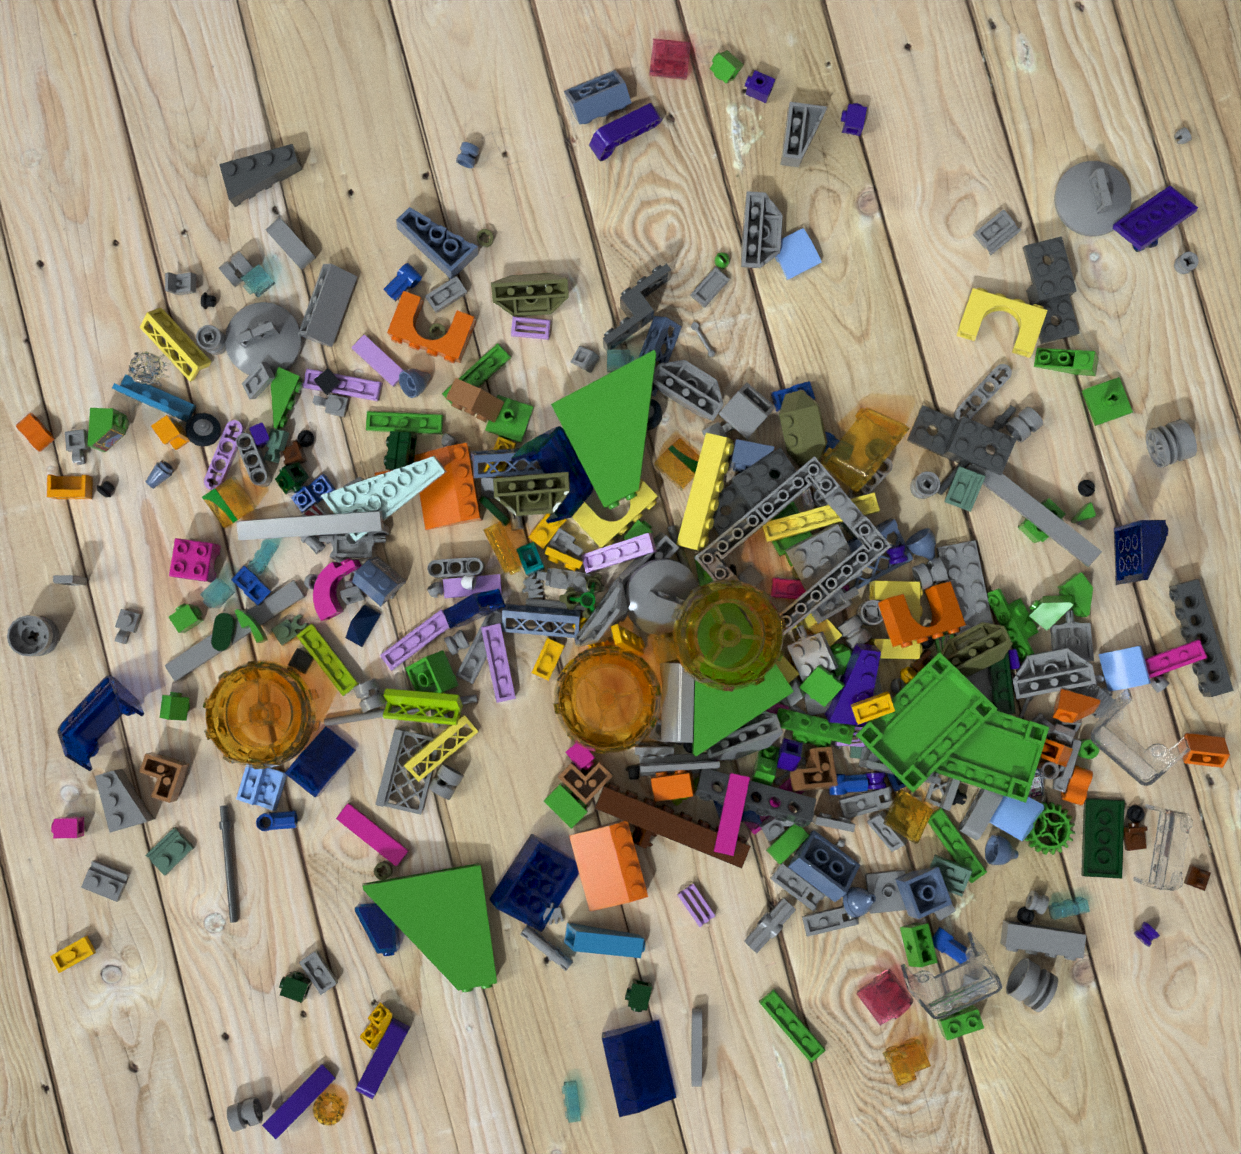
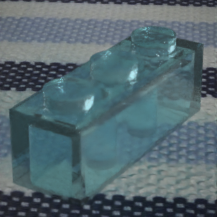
(262, 557)
(1068, 908)
(571, 1101)

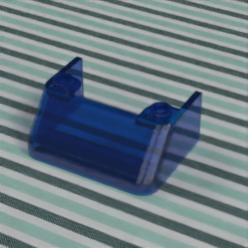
(557, 455)
(93, 717)

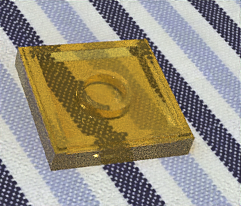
(908, 816)

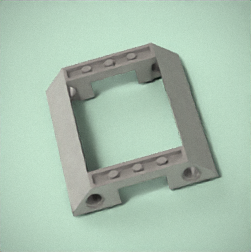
(808, 475)

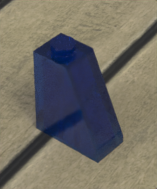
(474, 608)
(379, 928)

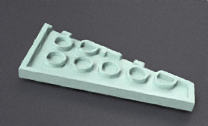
(386, 491)

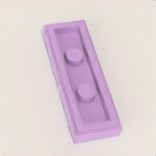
(377, 360)
(454, 589)

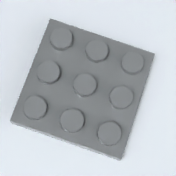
(819, 555)

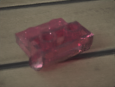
(669, 59)
(885, 997)

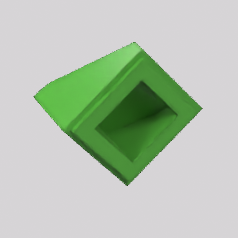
(1084, 513)

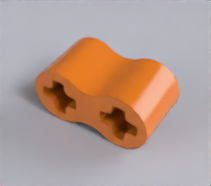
(35, 432)
(1078, 786)

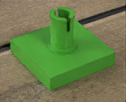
(1107, 401)
(511, 420)

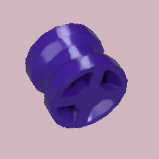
(897, 554)
(876, 780)
(1146, 934)

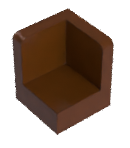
(294, 454)
(925, 658)

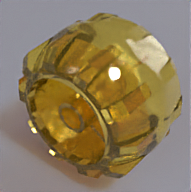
(766, 643)
(223, 720)
(600, 739)

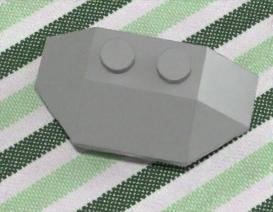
(760, 230)
(689, 388)
(608, 613)
(1052, 672)
(749, 738)

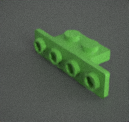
(1016, 620)
(814, 729)

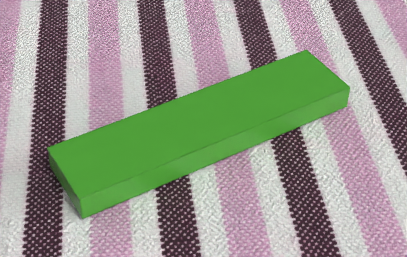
(484, 368)
(404, 422)
(955, 843)
(792, 1025)

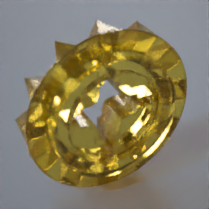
(320, 1111)

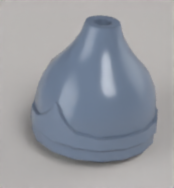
(413, 382)
(922, 543)
(999, 851)
(858, 901)

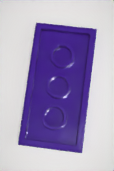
(1155, 218)

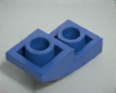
(312, 493)

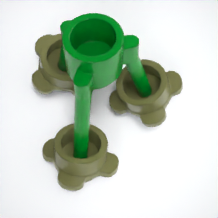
(586, 599)

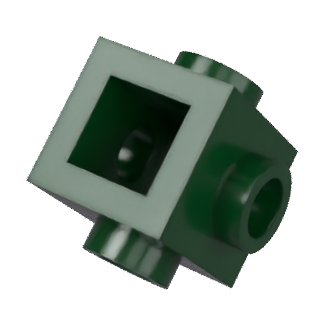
(291, 478)

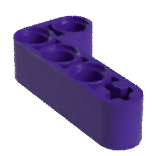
(623, 130)
(382, 1058)

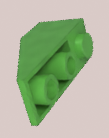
(1067, 361)
(283, 393)

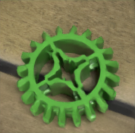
(1057, 842)

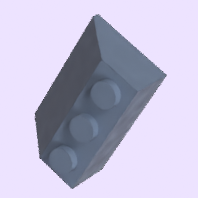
(598, 97)
(824, 866)

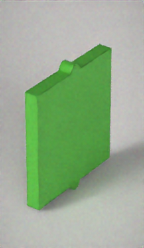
(821, 685)

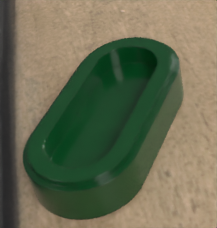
(494, 510)
(223, 632)

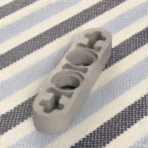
(982, 393)
(696, 1048)

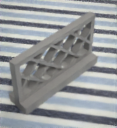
(653, 764)
(390, 772)

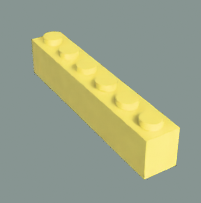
(705, 492)

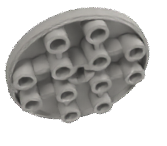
(1092, 198)
(263, 335)
(655, 593)

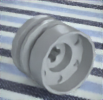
(1171, 443)
(22, 634)
(1032, 985)

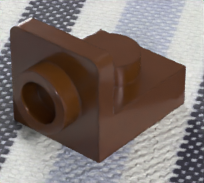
(1135, 836)

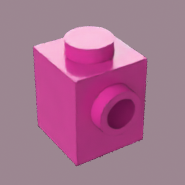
(580, 757)
(68, 827)

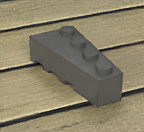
(258, 172)

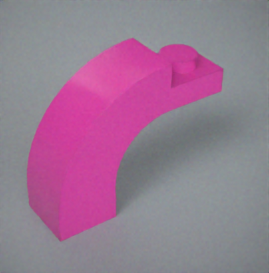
(325, 588)

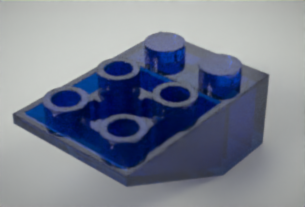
(320, 762)

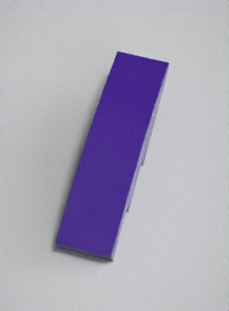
(298, 1101)

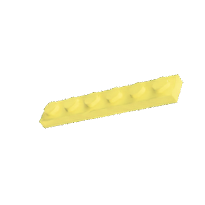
(815, 519)

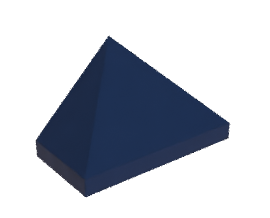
(362, 625)

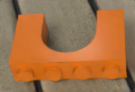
(450, 346)
(904, 629)

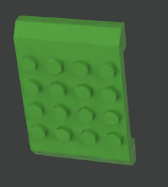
(928, 722)
(999, 756)

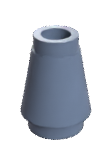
(160, 473)

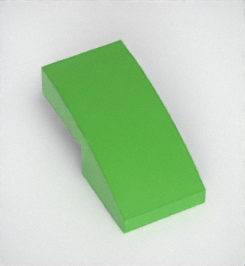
(247, 621)
(787, 843)

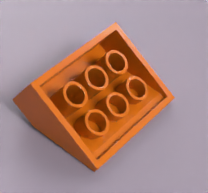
(454, 495)
(608, 865)

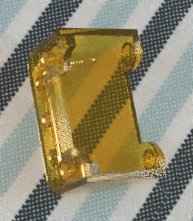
(864, 447)

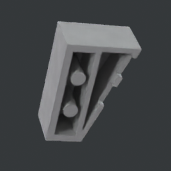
(800, 129)
(120, 801)

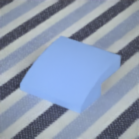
(797, 254)
(1124, 668)
(261, 787)
(1016, 816)

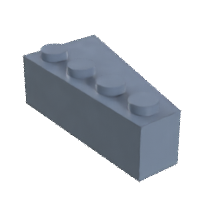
(441, 246)

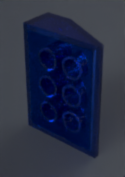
(1137, 549)
(534, 881)
(638, 1067)

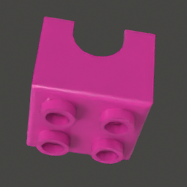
(194, 560)

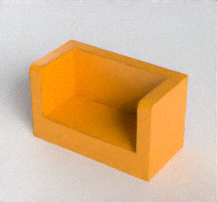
(170, 431)
(69, 487)

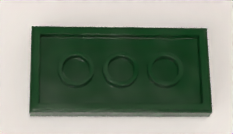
(1103, 838)

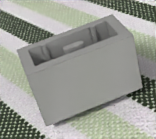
(746, 410)

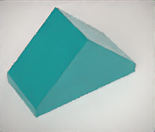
(530, 559)

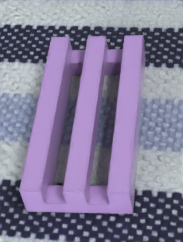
(530, 328)
(705, 918)

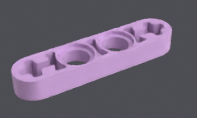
(221, 454)

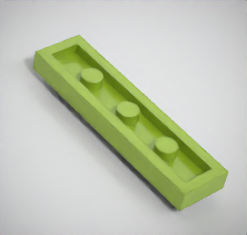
(327, 659)

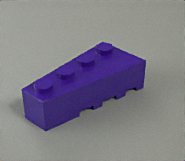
(858, 682)

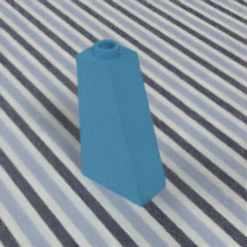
(603, 941)

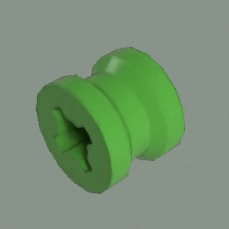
(1084, 748)

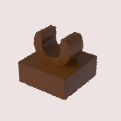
(642, 837)
(1197, 877)

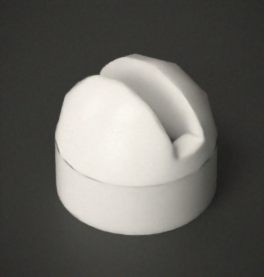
(469, 582)

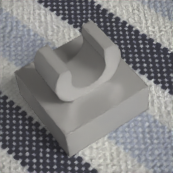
(351, 593)

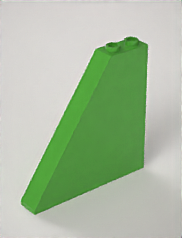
(610, 428)
(723, 712)
(444, 919)

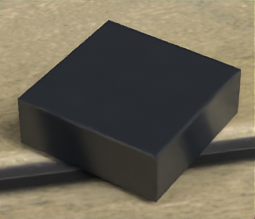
(327, 381)
(301, 660)

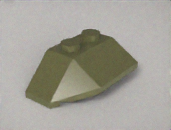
(530, 293)
(802, 427)
(532, 493)
(977, 648)

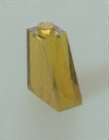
(503, 548)

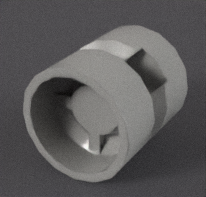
(237, 262)
(211, 339)
(1022, 426)
(925, 485)
(931, 573)
(870, 612)
(852, 630)
(369, 702)
(448, 775)
(241, 1115)

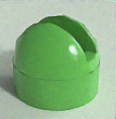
(719, 262)

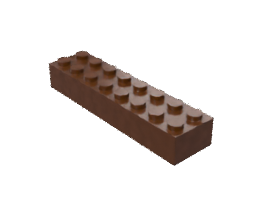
(667, 823)

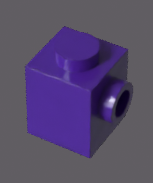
(759, 86)
(853, 119)
(789, 755)

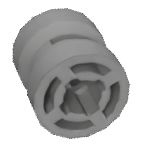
(461, 641)

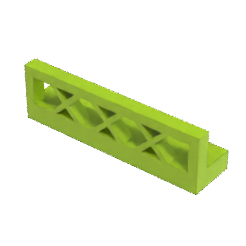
(424, 702)

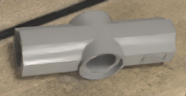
(769, 925)

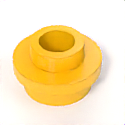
(907, 674)

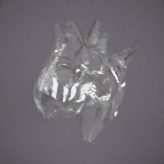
(147, 368)

